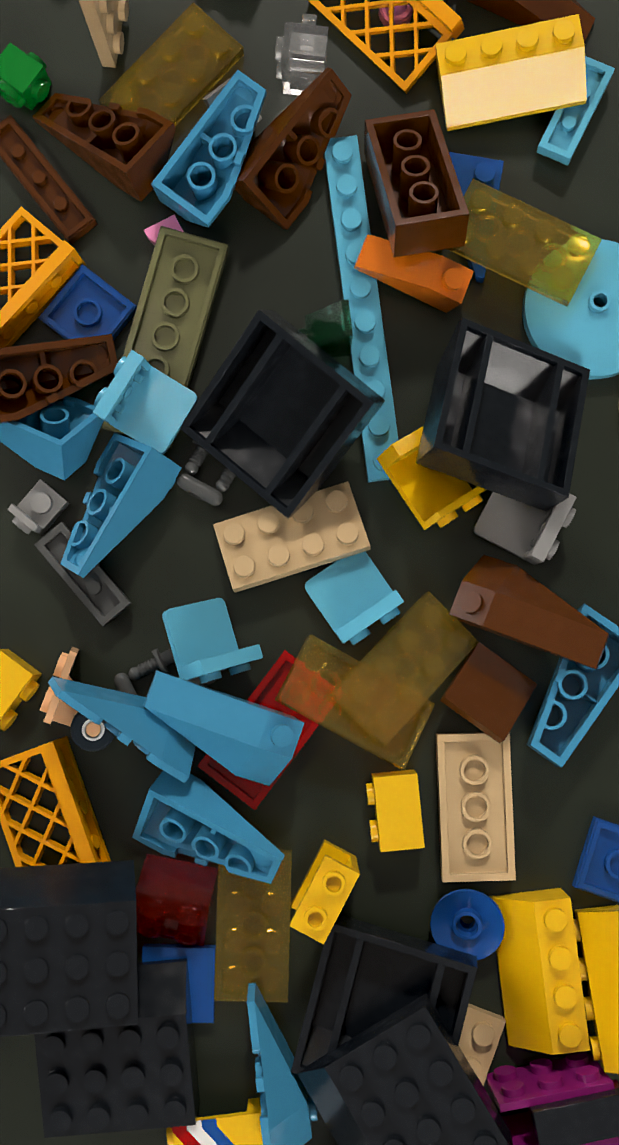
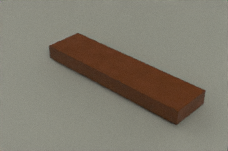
(43, 182)

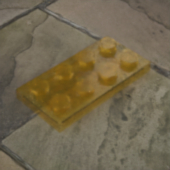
(177, 67)
(525, 243)
(404, 669)
(308, 689)
(253, 935)

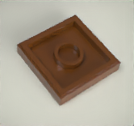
(489, 692)

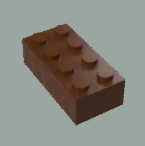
(415, 183)

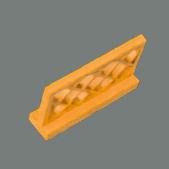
(435, 12)
(46, 279)
(72, 802)

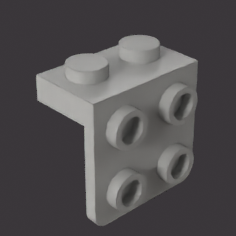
(523, 528)

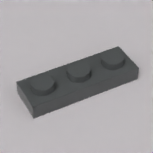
(95, 590)

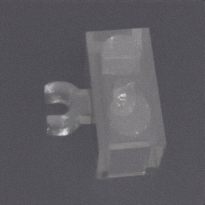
(301, 54)

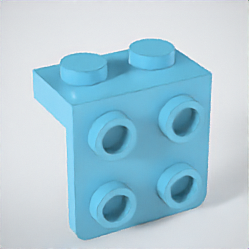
(144, 403)
(353, 597)
(205, 641)

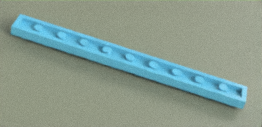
(368, 341)

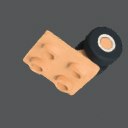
(83, 731)

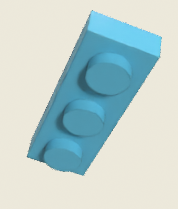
(570, 123)

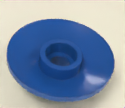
(476, 938)

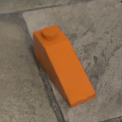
(421, 275)

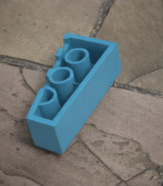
(575, 697)

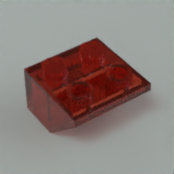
(175, 899)

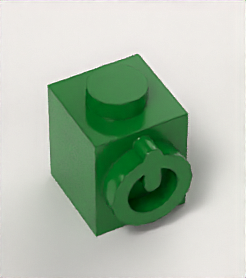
(22, 78)

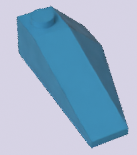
(208, 162)
(55, 436)
(127, 489)
(130, 721)
(233, 731)
(200, 824)
(283, 1098)

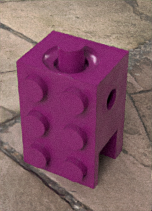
(545, 1083)

